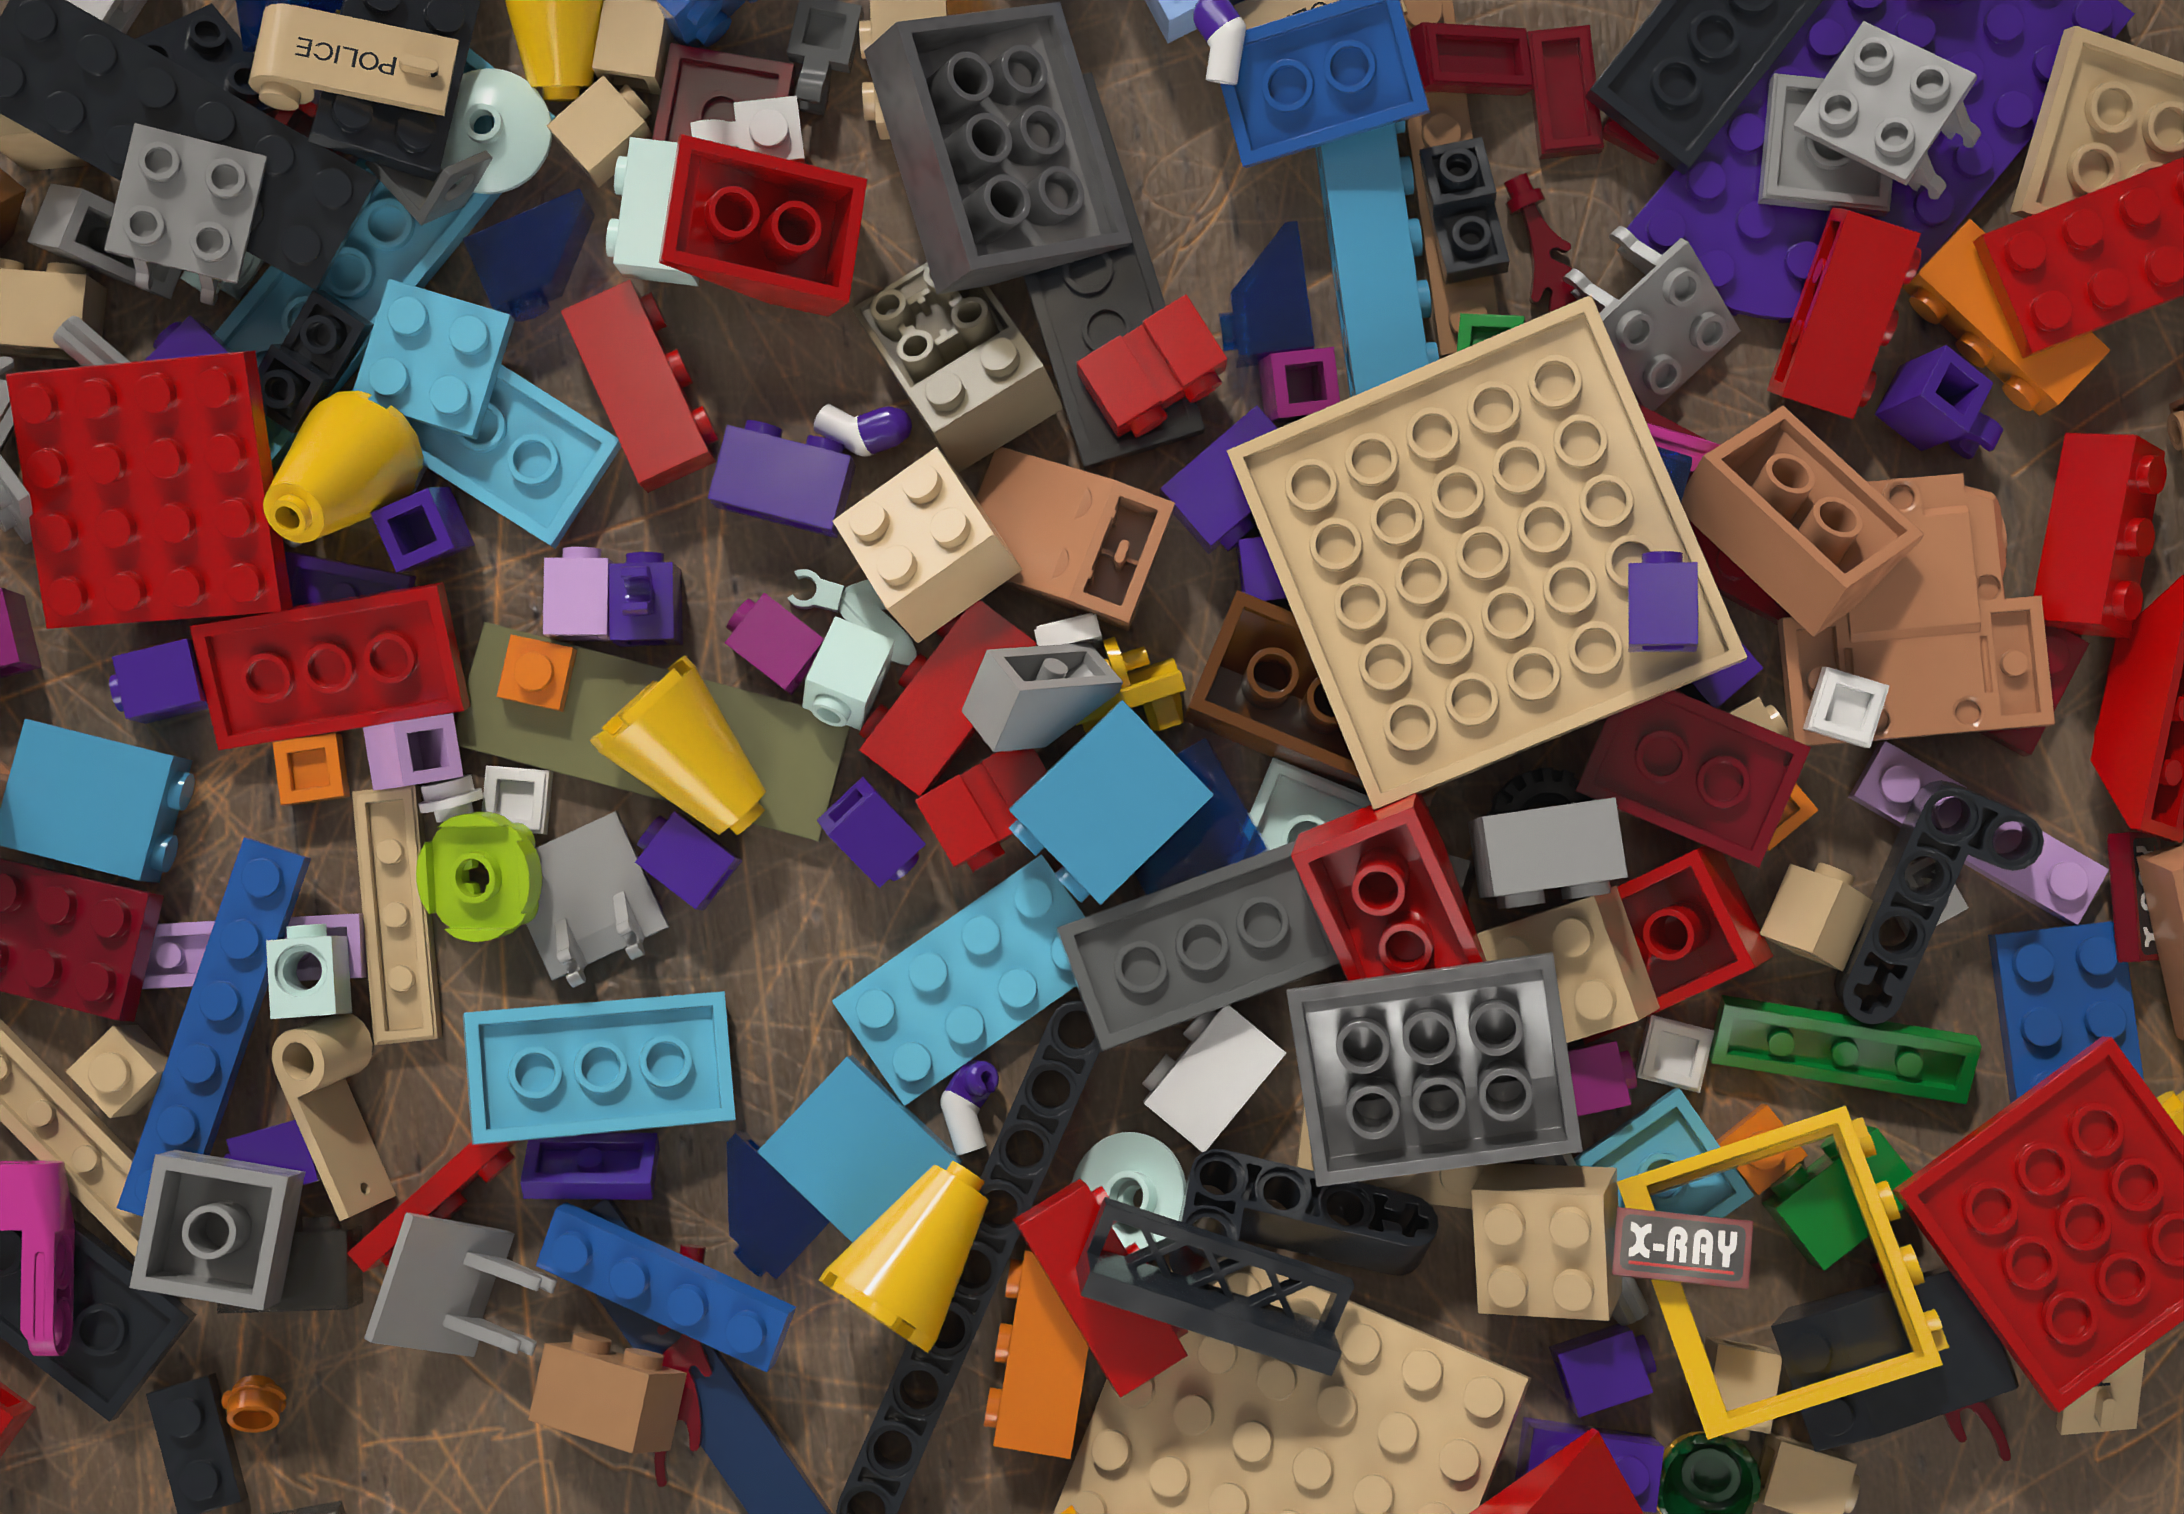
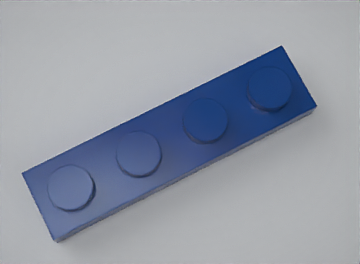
(666, 1286)

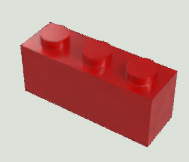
(1845, 312)
(641, 385)
(2099, 533)
(926, 724)
(1123, 1342)

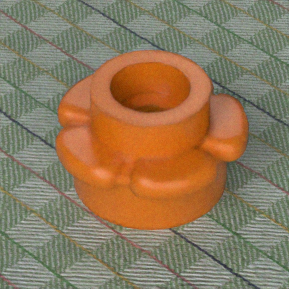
(254, 1404)

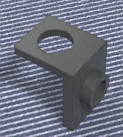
(431, 199)

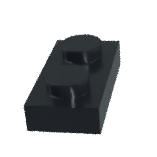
(197, 1445)

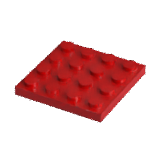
(149, 490)
(2065, 1222)

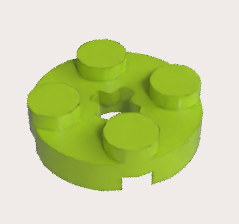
(513, 871)

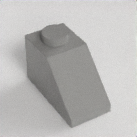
(77, 227)
(1037, 693)

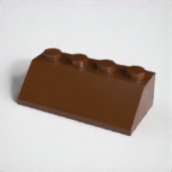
(1269, 695)

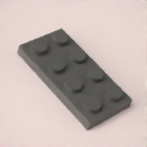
(1195, 947)

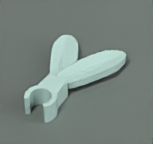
(859, 606)

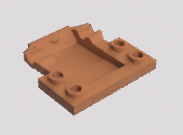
(1934, 628)

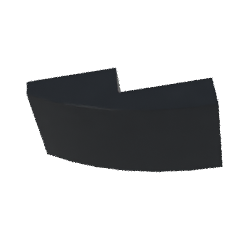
(1463, 210)
(310, 359)

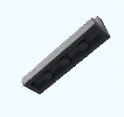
(1206, 1308)

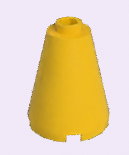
(556, 44)
(342, 467)
(685, 750)
(913, 1255)

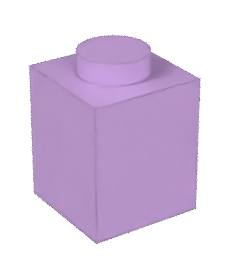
(576, 596)
(413, 752)

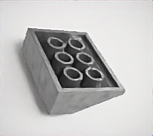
(996, 144)
(1434, 1069)

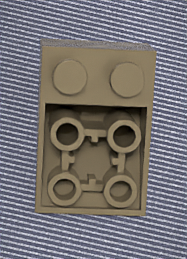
(959, 364)

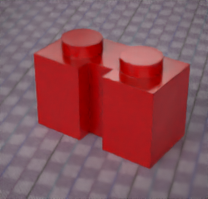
(1153, 368)
(973, 808)

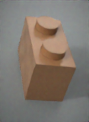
(608, 1394)

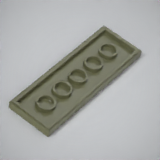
(784, 743)

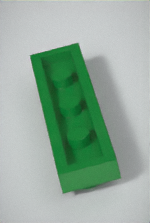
(1844, 1049)

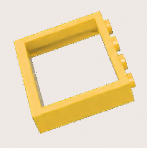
(1877, 1209)

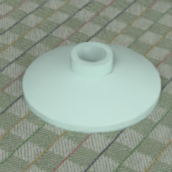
(519, 134)
(1133, 1162)

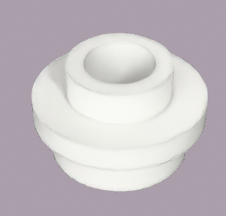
(449, 797)

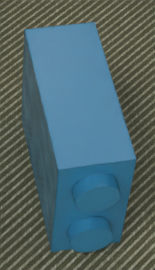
(94, 802)
(1108, 804)
(854, 1148)

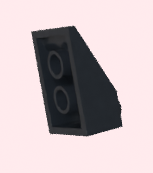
(1864, 1329)

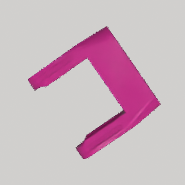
(39, 1204)

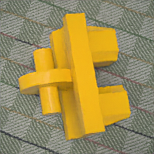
(1152, 686)

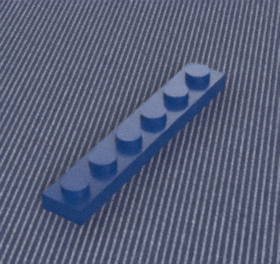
(218, 1012)

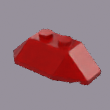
(2142, 720)

